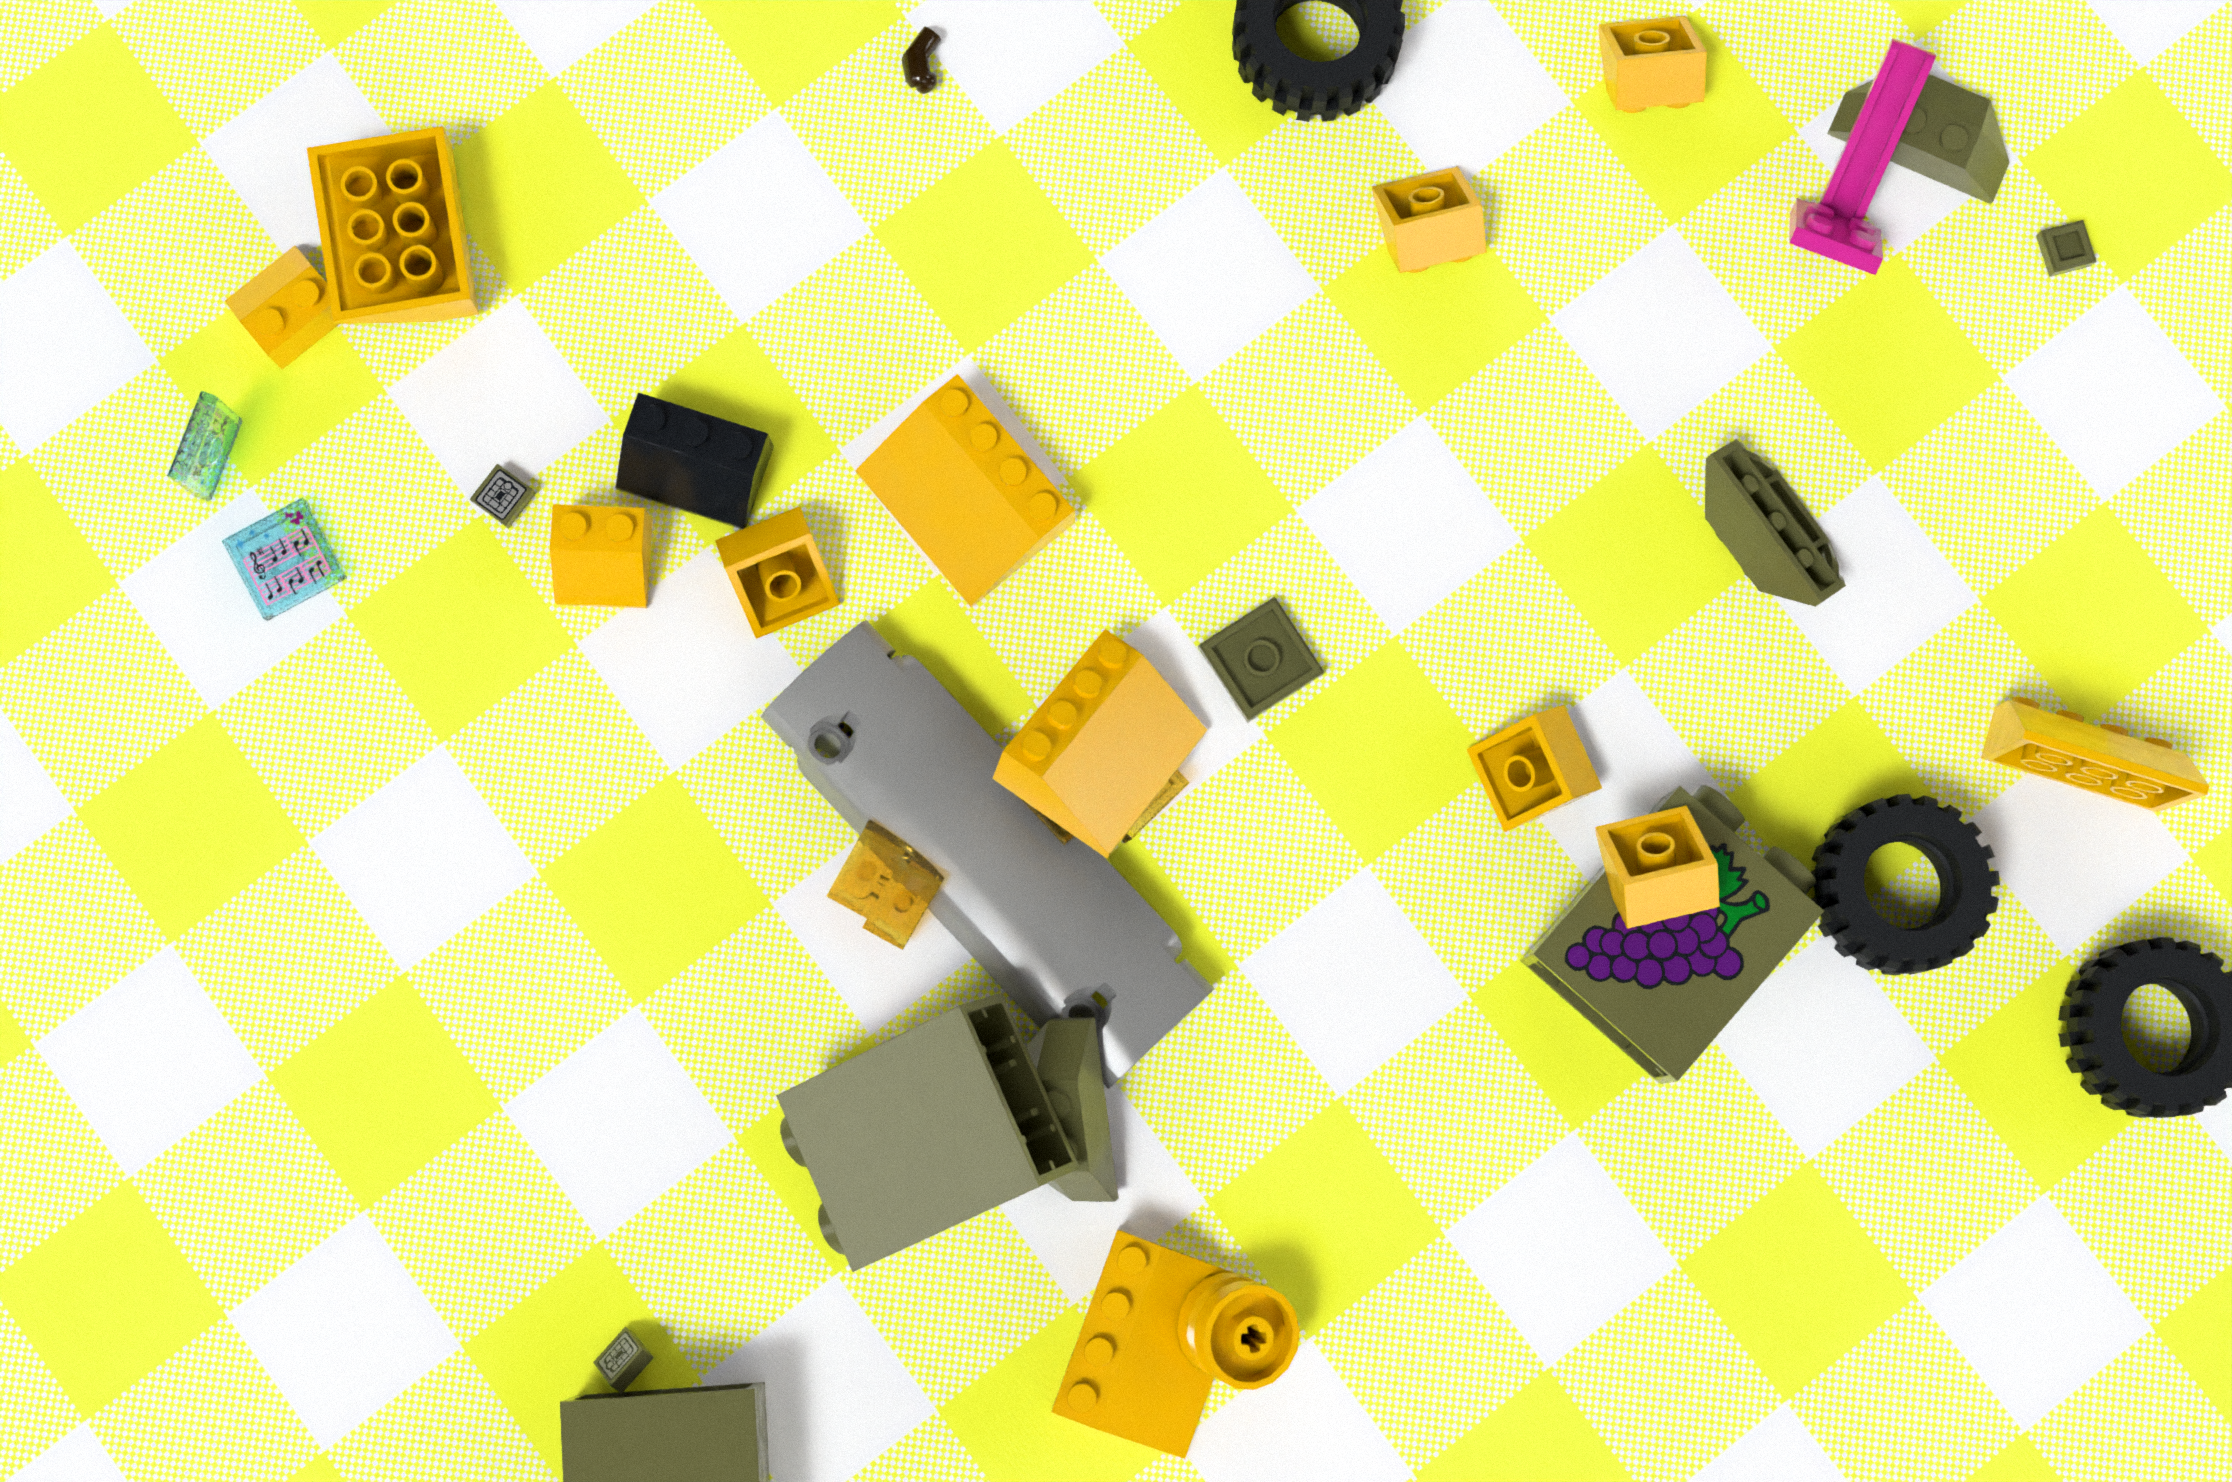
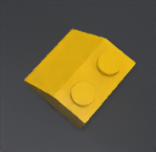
(1652, 63)
(1430, 220)
(285, 307)
(600, 555)
(777, 572)
(1534, 767)
(1658, 866)

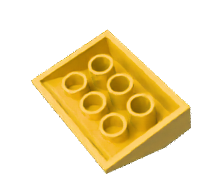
(393, 229)
(965, 491)
(1101, 745)
(2091, 756)
(1128, 1357)

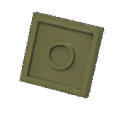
(1261, 659)

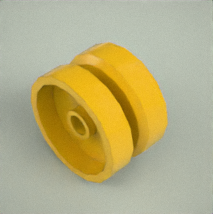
(1238, 1330)

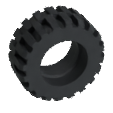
(1314, 85)
(1959, 866)
(2097, 1036)

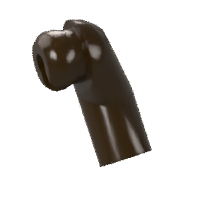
(916, 63)

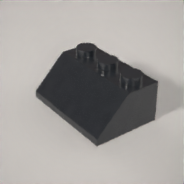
(692, 461)

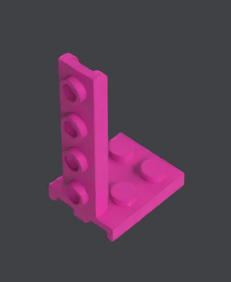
(1836, 223)

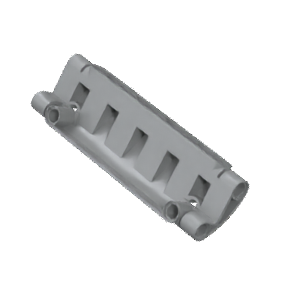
(1027, 908)

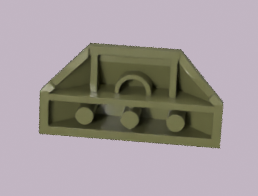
(1946, 138)
(1768, 527)
(1071, 1073)

